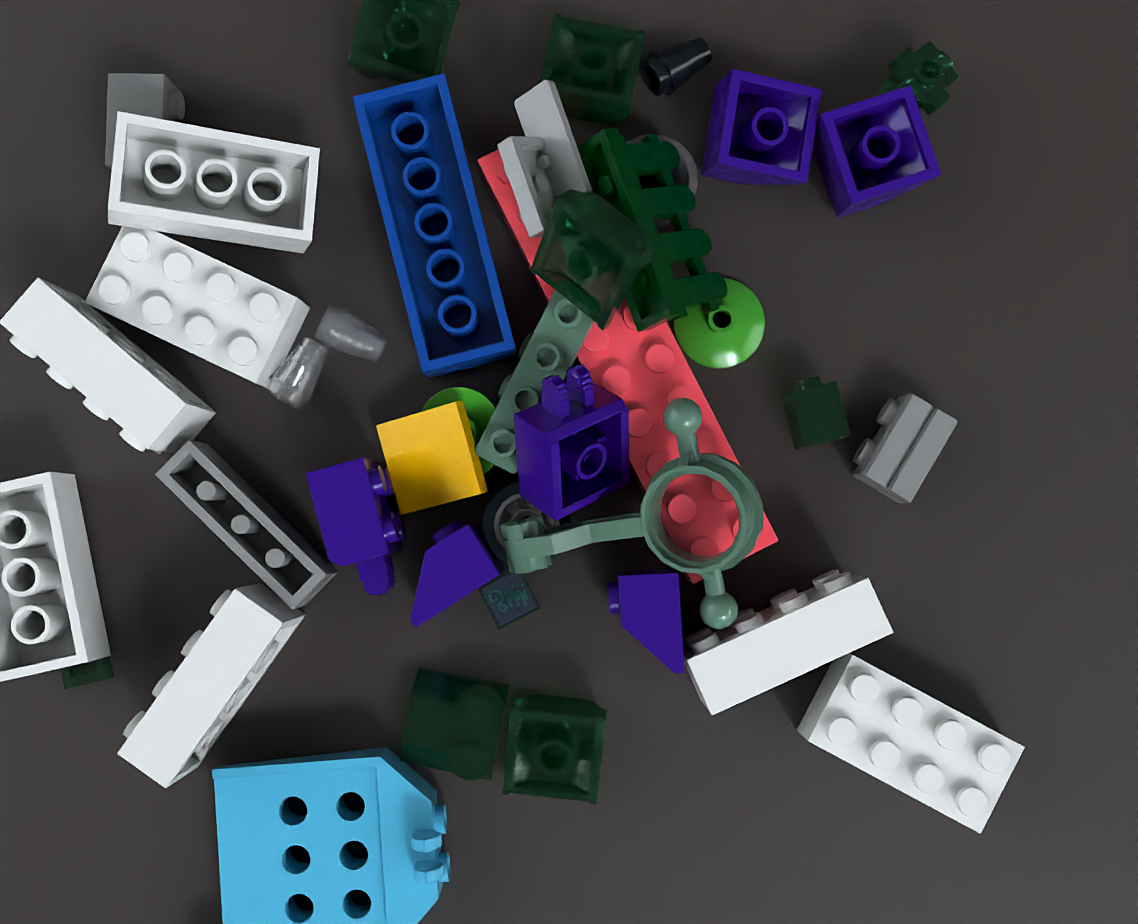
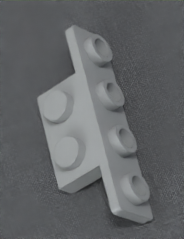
(544, 159)

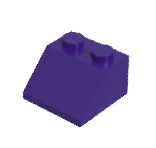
(760, 130)
(873, 151)
(452, 570)
(650, 611)

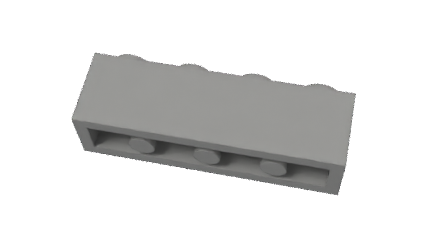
(246, 523)

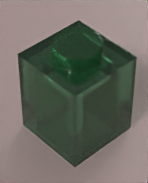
(815, 413)

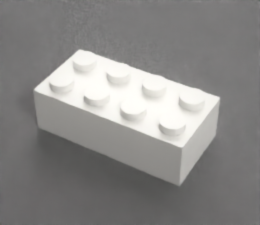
(212, 184)
(198, 303)
(106, 368)
(46, 579)
(784, 639)
(209, 683)
(910, 741)

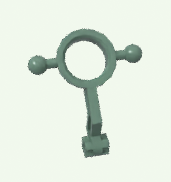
(531, 545)

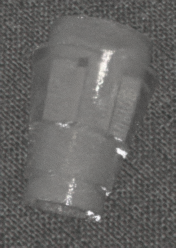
(350, 334)
(298, 373)

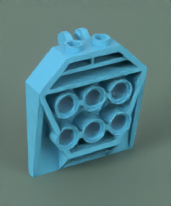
(398, 828)

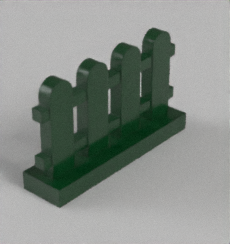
(614, 175)

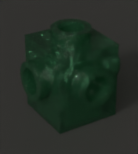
(928, 73)

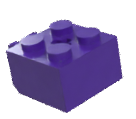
(572, 444)
(359, 519)

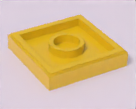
(432, 457)

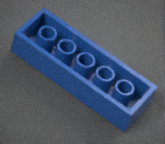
(434, 226)

